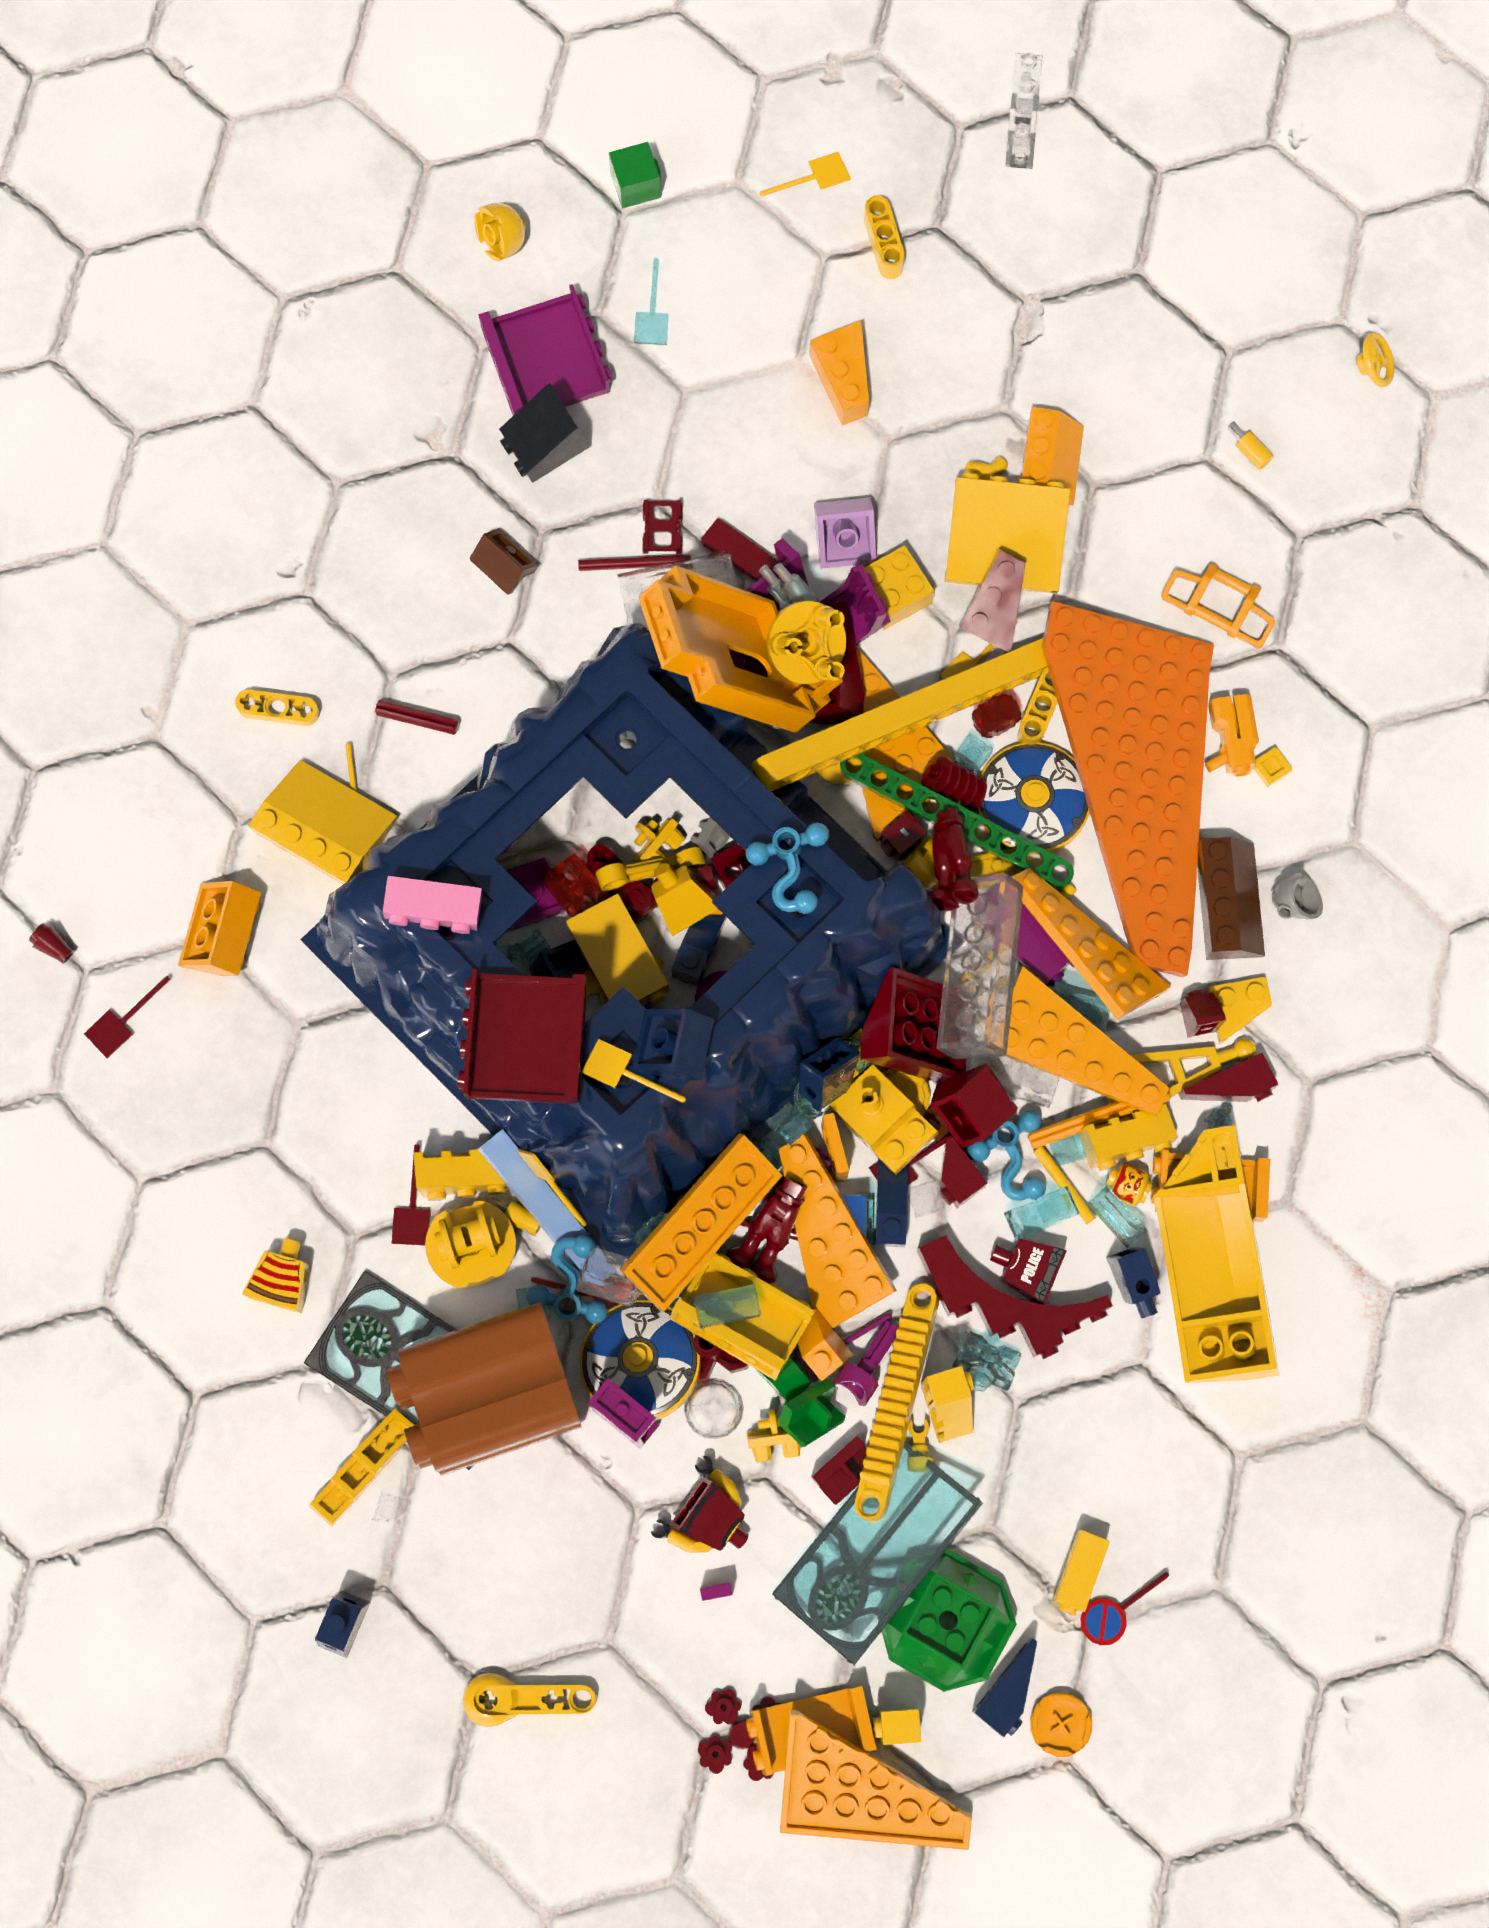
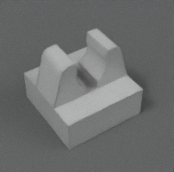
(711, 839)

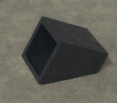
(542, 435)

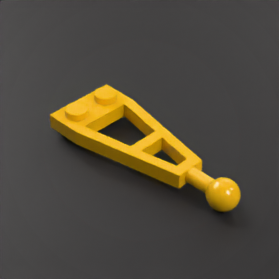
(1242, 1050)

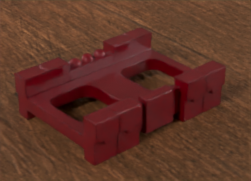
(671, 526)

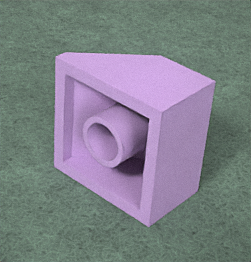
(845, 532)

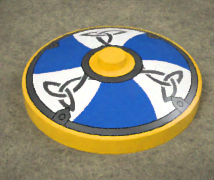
(1035, 795)
(642, 1356)

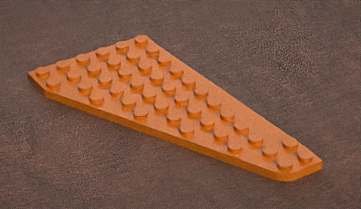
(1138, 741)

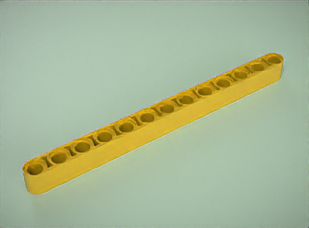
(899, 717)

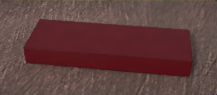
(743, 552)

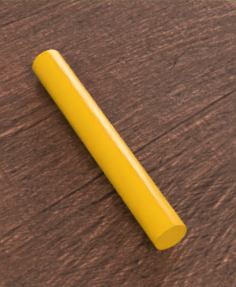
(1061, 1181)

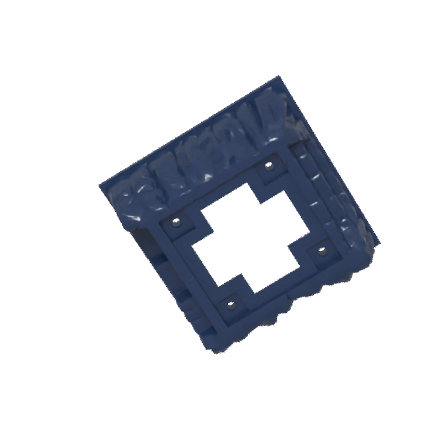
(796, 990)

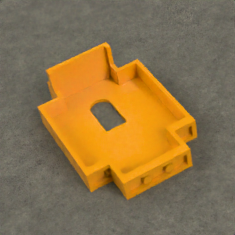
(696, 624)

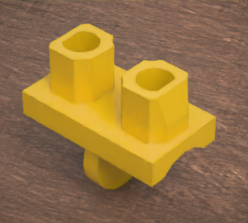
(665, 833)
(771, 1434)

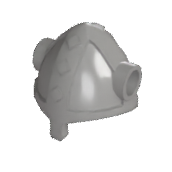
(1296, 901)

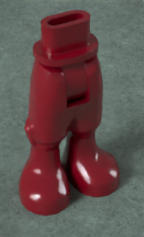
(951, 858)
(773, 1224)

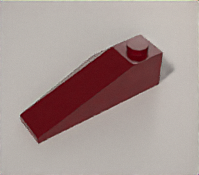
(847, 697)

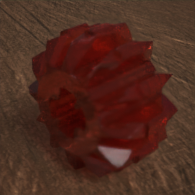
(996, 715)

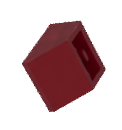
(973, 1105)

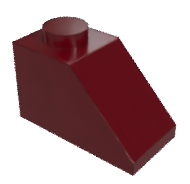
(1201, 1013)
(958, 1175)

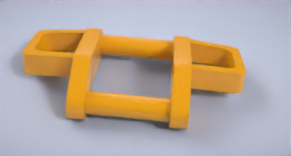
(1194, 608)

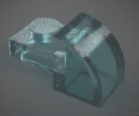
(788, 1124)

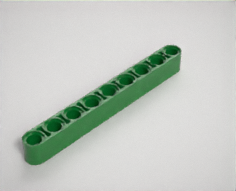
(971, 819)

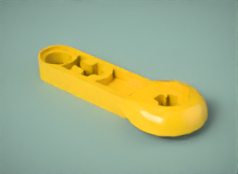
(516, 1699)

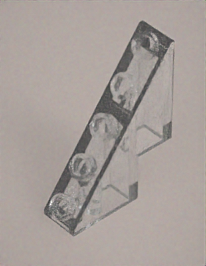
(1023, 111)

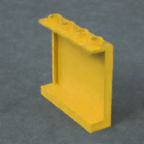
(1012, 517)

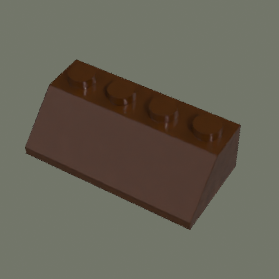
(1229, 899)

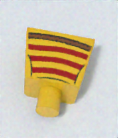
(280, 1278)

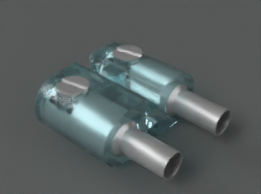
(787, 587)

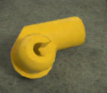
(985, 470)

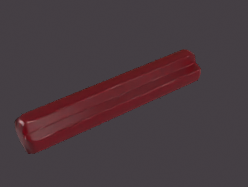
(417, 717)

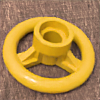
(1372, 359)

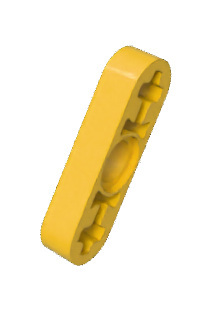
(255, 711)

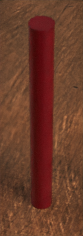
(628, 562)

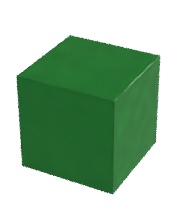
(635, 174)

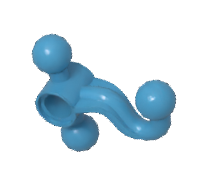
(759, 853)
(1033, 1186)
(595, 1310)

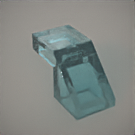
(1041, 1213)

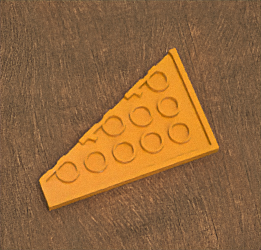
(905, 754)

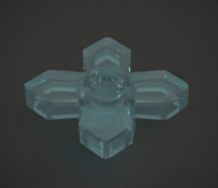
(985, 1362)

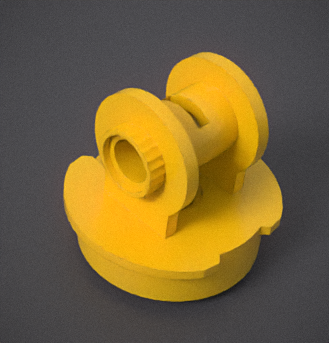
(467, 1230)

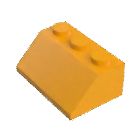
(1052, 449)
(220, 928)

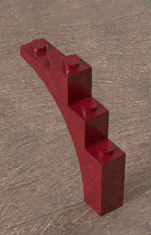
(1039, 1323)

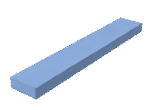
(533, 1193)

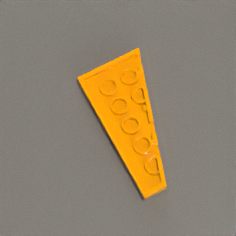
(1101, 960)

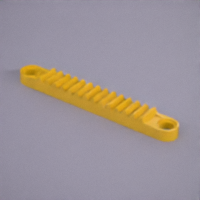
(896, 1403)

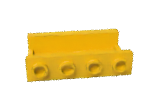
(758, 1341)

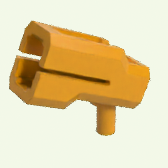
(1237, 733)

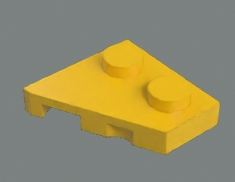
(1241, 1004)

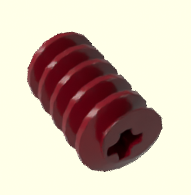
(955, 783)

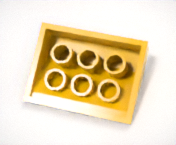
(322, 822)

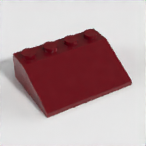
(905, 1028)

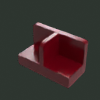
(842, 1472)

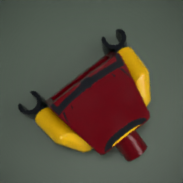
(708, 1516)

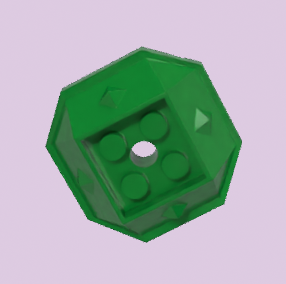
(975, 1642)

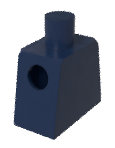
(1129, 1268)

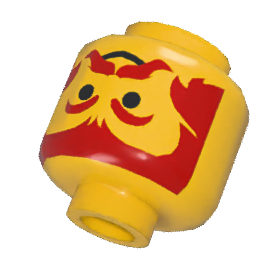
(1129, 1184)

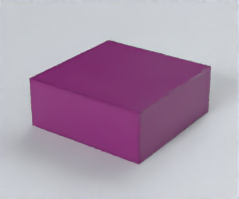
(716, 1591)

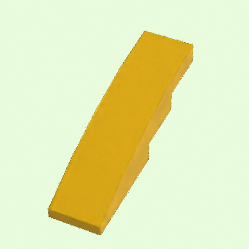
(361, 1468)

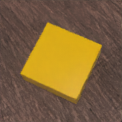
(1272, 767)

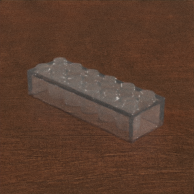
(981, 971)

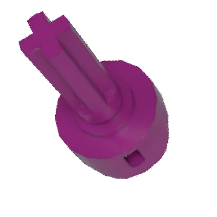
(858, 1378)

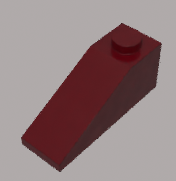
(1236, 1084)

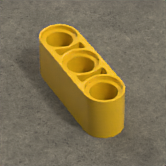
(884, 248)
(1033, 717)

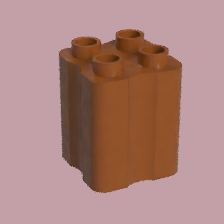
(483, 1391)

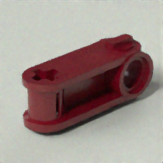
(635, 895)

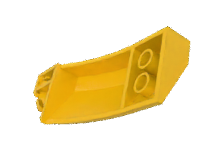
(1215, 1265)

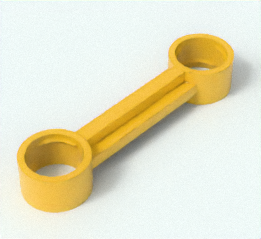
(618, 875)

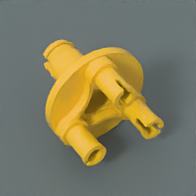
(807, 642)

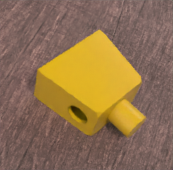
(681, 897)

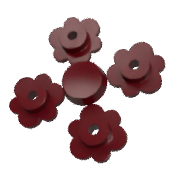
(737, 1734)

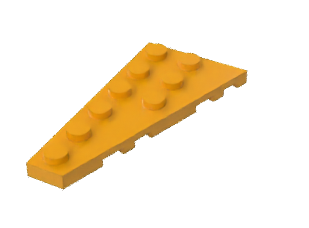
(1064, 1043)
(836, 1255)

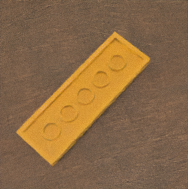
(701, 1222)

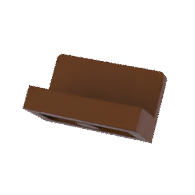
(502, 560)

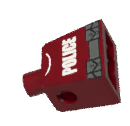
(1030, 1268)

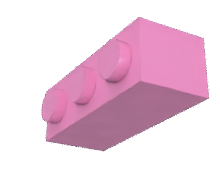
(432, 904)

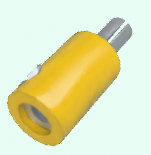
(1251, 447)
(518, 1216)

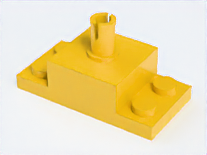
(883, 1119)

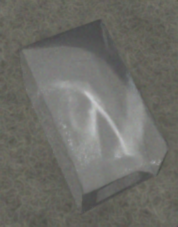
(600, 1263)

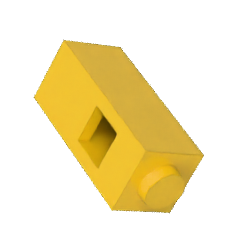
(1080, 1572)

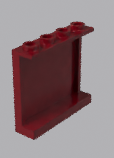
(523, 1038)

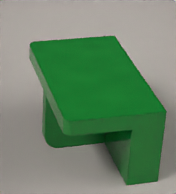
(811, 1414)

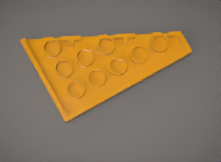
(853, 1795)

